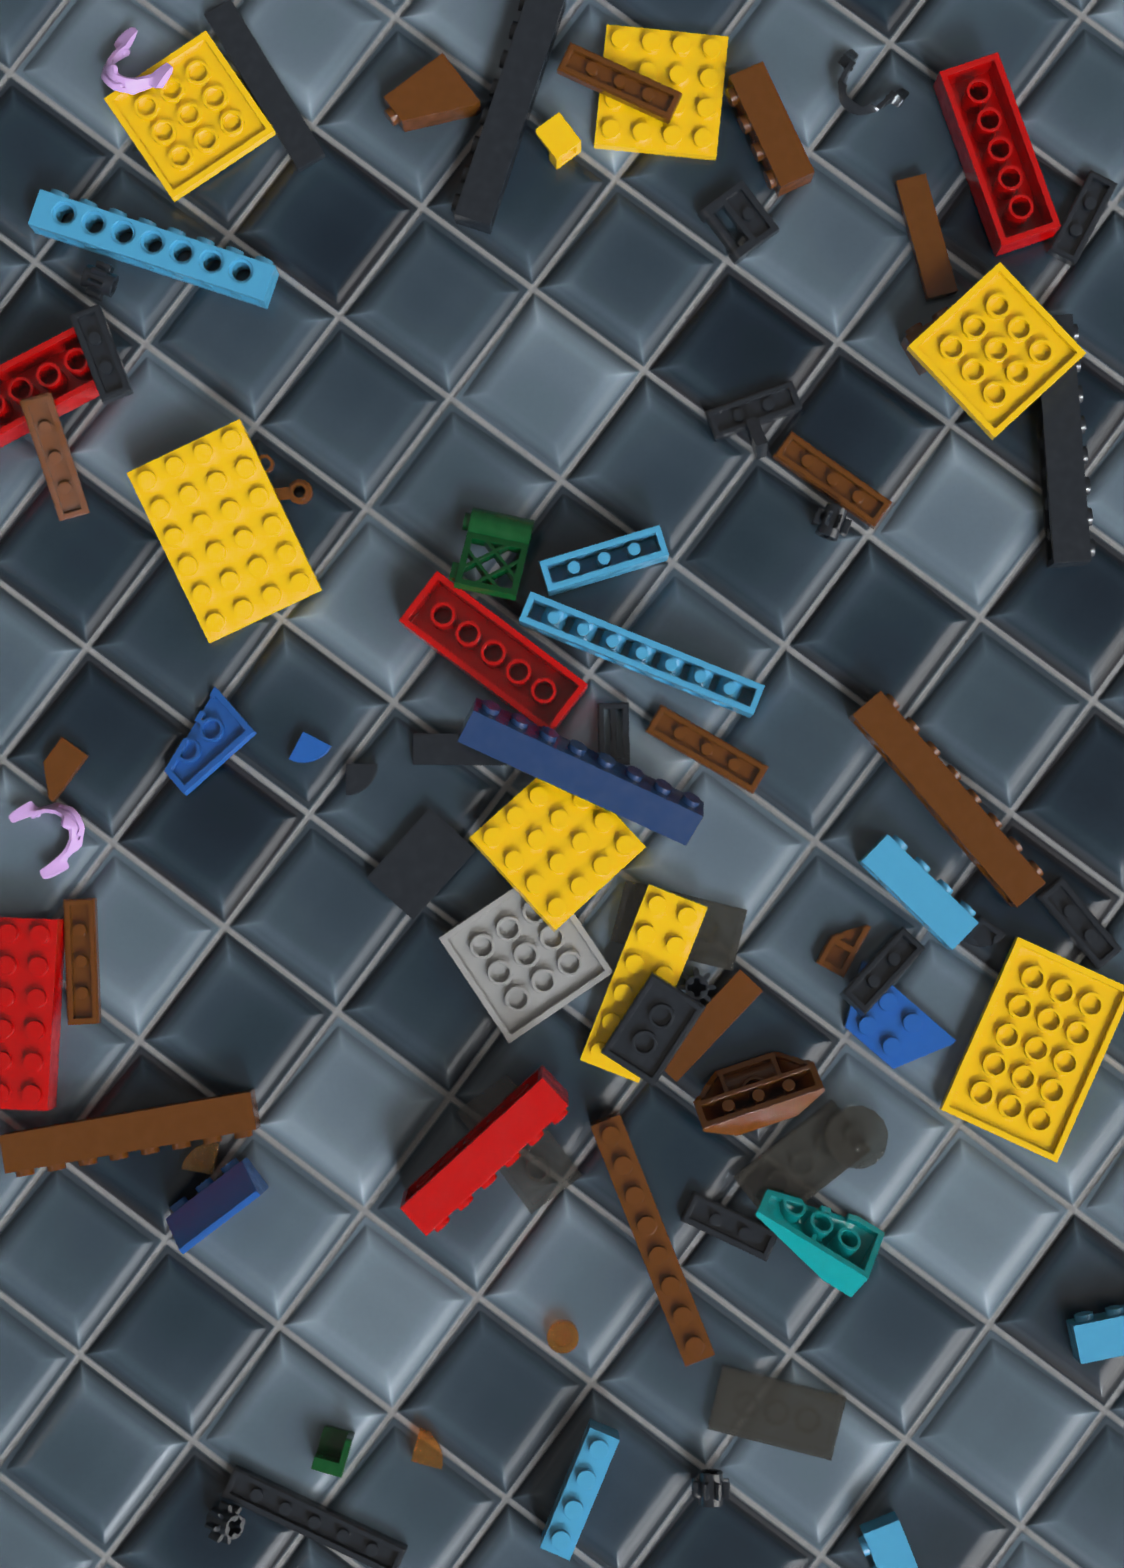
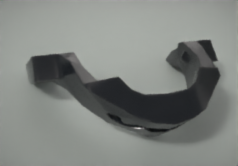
(848, 61)

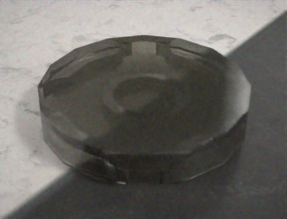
(856, 1136)

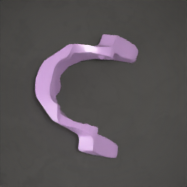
(131, 85)
(70, 820)

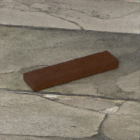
(619, 83)
(925, 237)
(54, 455)
(832, 479)
(706, 749)
(82, 961)
(714, 1021)

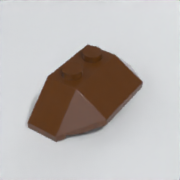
(757, 1093)

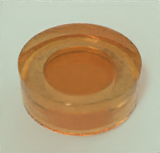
(562, 1336)

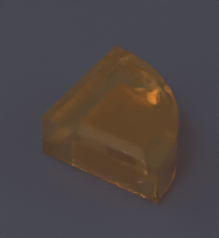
(202, 1158)
(427, 1450)

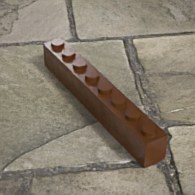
(947, 799)
(130, 1131)
(652, 1238)

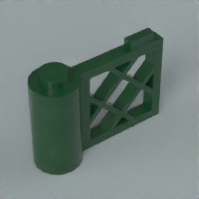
(498, 534)

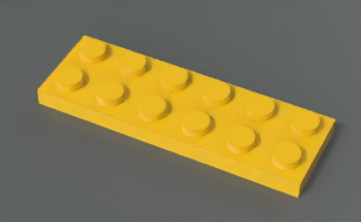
(656, 944)

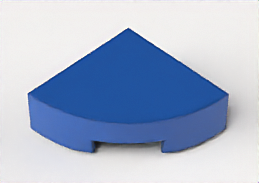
(309, 749)

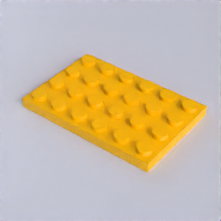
(224, 531)
(1035, 1049)

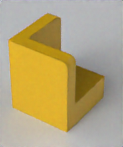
(559, 140)

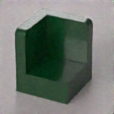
(333, 1451)

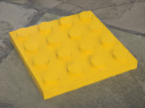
(678, 60)
(194, 122)
(996, 350)
(556, 848)

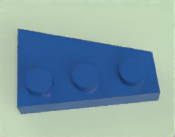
(210, 743)

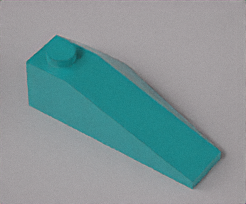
(831, 1244)

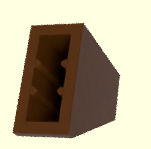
(431, 97)

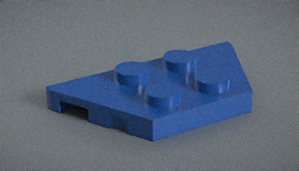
(896, 1029)

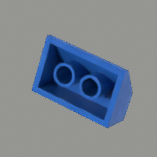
(215, 1203)

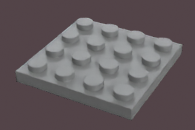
(521, 964)

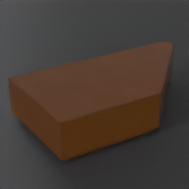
(62, 766)
(841, 949)

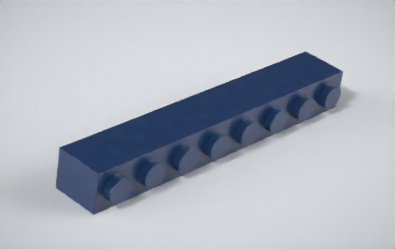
(581, 771)

